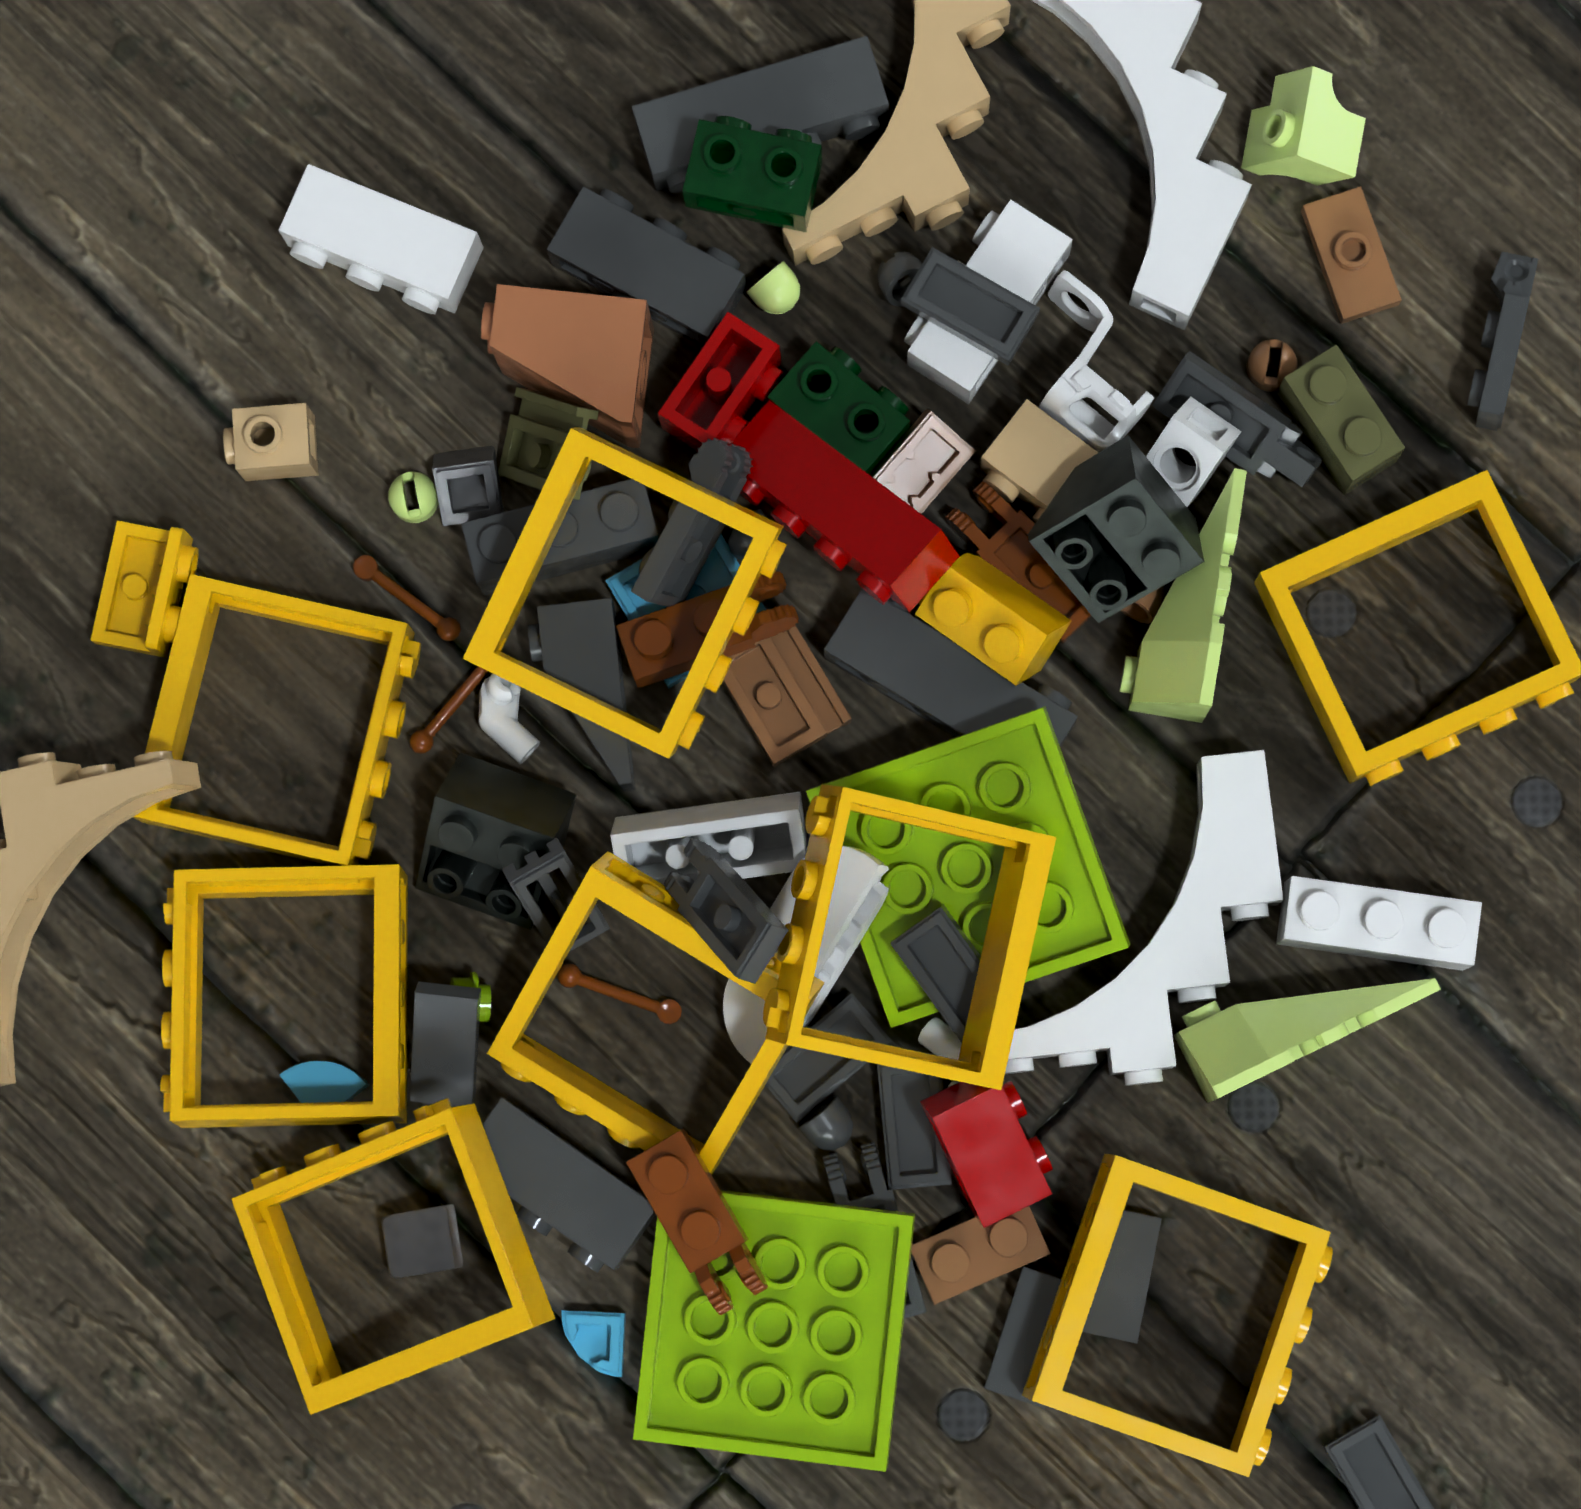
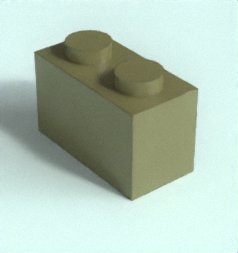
(1340, 419)

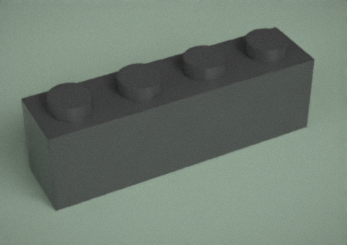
(815, 93)
(933, 673)

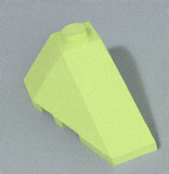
(1184, 642)
(1262, 1036)

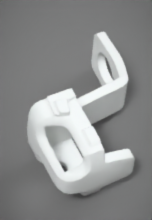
(1079, 381)

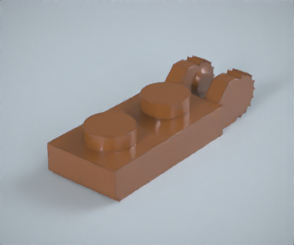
(1015, 556)
(670, 638)
(695, 1215)

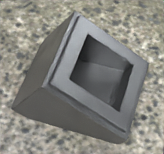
(467, 484)
(422, 1241)

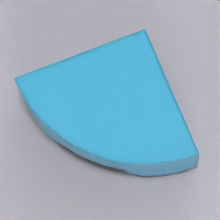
(323, 1082)
(597, 1338)

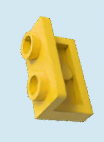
(143, 588)

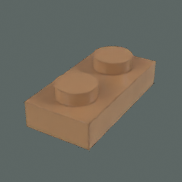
(974, 1254)

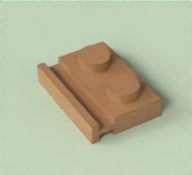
(784, 695)

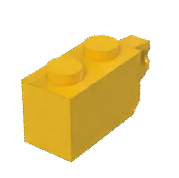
(993, 618)

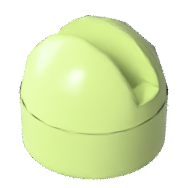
(776, 290)
(425, 493)

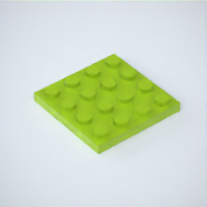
(999, 775)
(797, 1366)

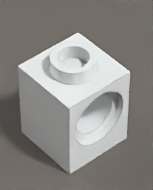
(1203, 436)

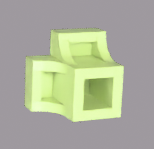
(1304, 131)

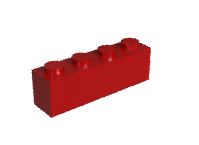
(842, 509)

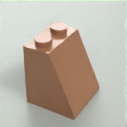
(577, 350)

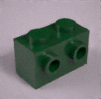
(753, 173)
(841, 407)

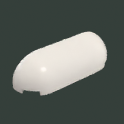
(852, 909)

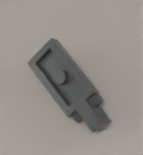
(1502, 333)
(1267, 436)

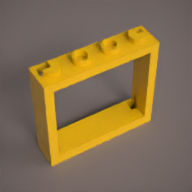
(1373, 538)
(533, 546)
(182, 686)
(1003, 955)
(184, 973)
(578, 1091)
(1081, 1281)
(290, 1290)

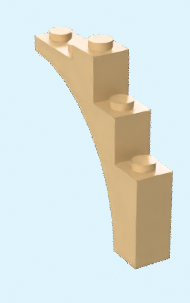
(911, 162)
(50, 822)

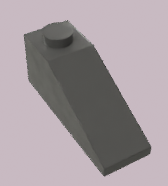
(583, 650)

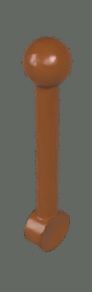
(368, 569)
(422, 740)
(668, 1010)

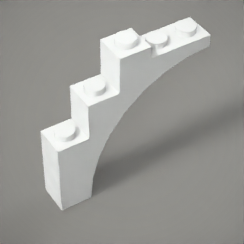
(1175, 113)
(1228, 870)

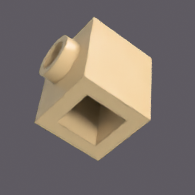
(272, 442)

